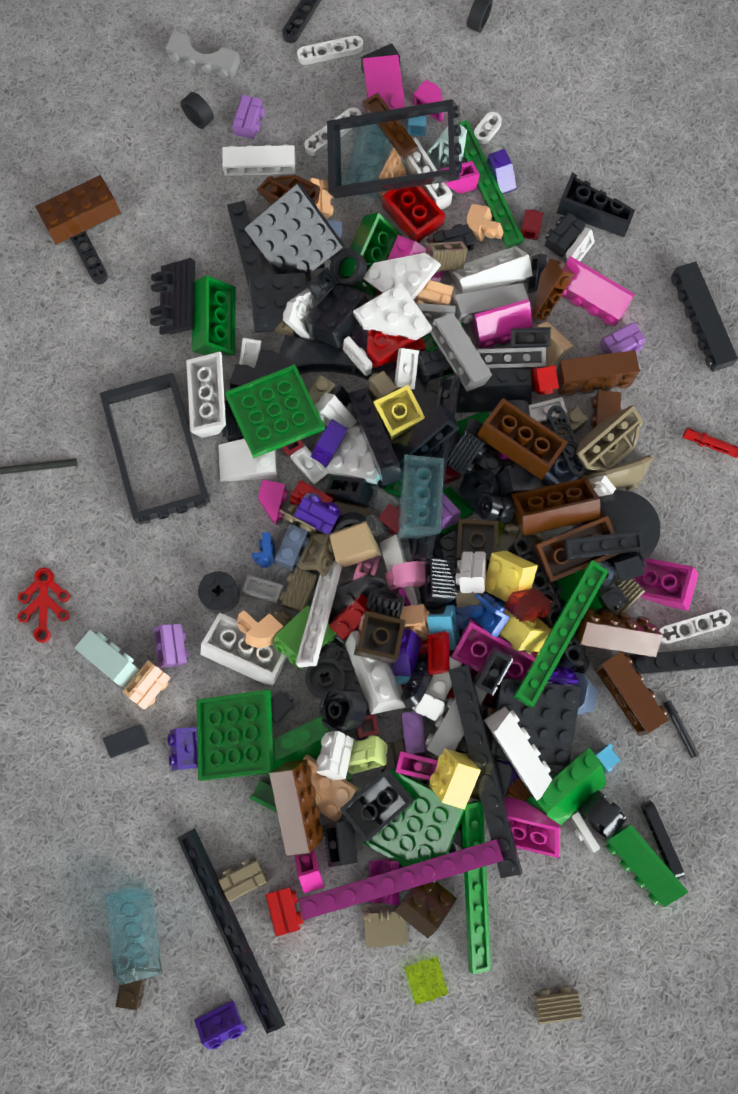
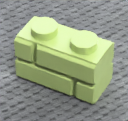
(367, 754)

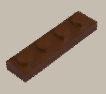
(392, 130)

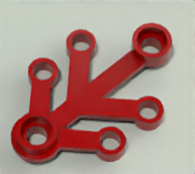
(42, 602)

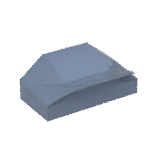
(588, 694)

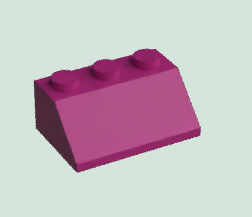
(496, 324)

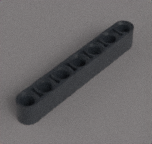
(546, 589)

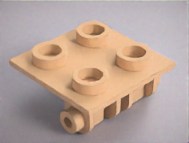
(392, 168)

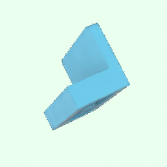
(445, 622)

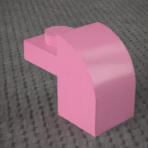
(406, 574)

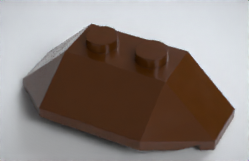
(274, 188)

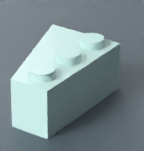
(439, 149)
(107, 658)

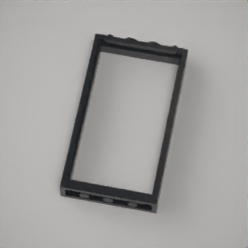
(335, 185)
(135, 390)

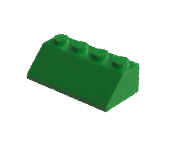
(374, 242)
(214, 317)
(299, 743)
(571, 787)
(645, 866)

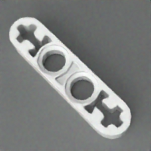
(329, 47)
(322, 144)
(692, 624)

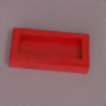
(438, 653)

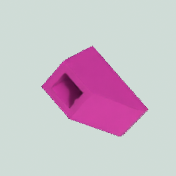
(272, 498)

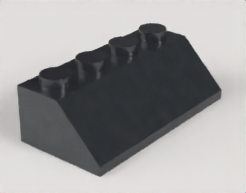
(504, 383)

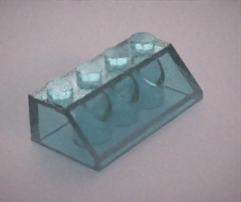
(367, 156)
(420, 497)
(133, 935)

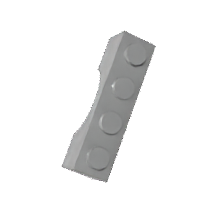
(222, 62)

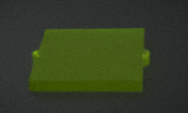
(426, 980)

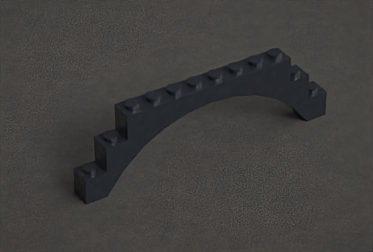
(317, 357)

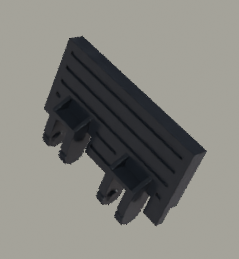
(178, 302)

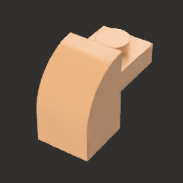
(480, 223)
(260, 633)

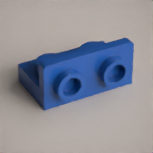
(267, 555)
(490, 614)

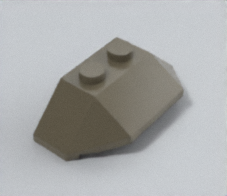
(610, 440)
(625, 475)

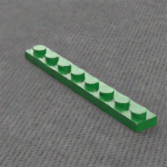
(490, 190)
(561, 634)
(476, 893)

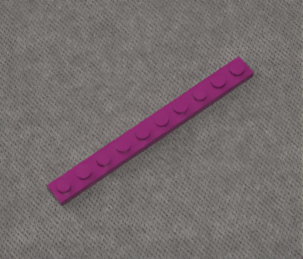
(400, 879)

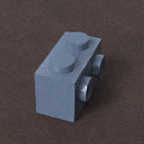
(292, 547)

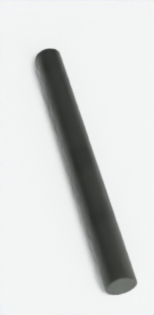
(38, 466)

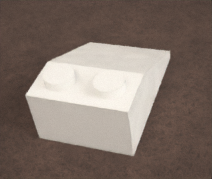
(238, 464)

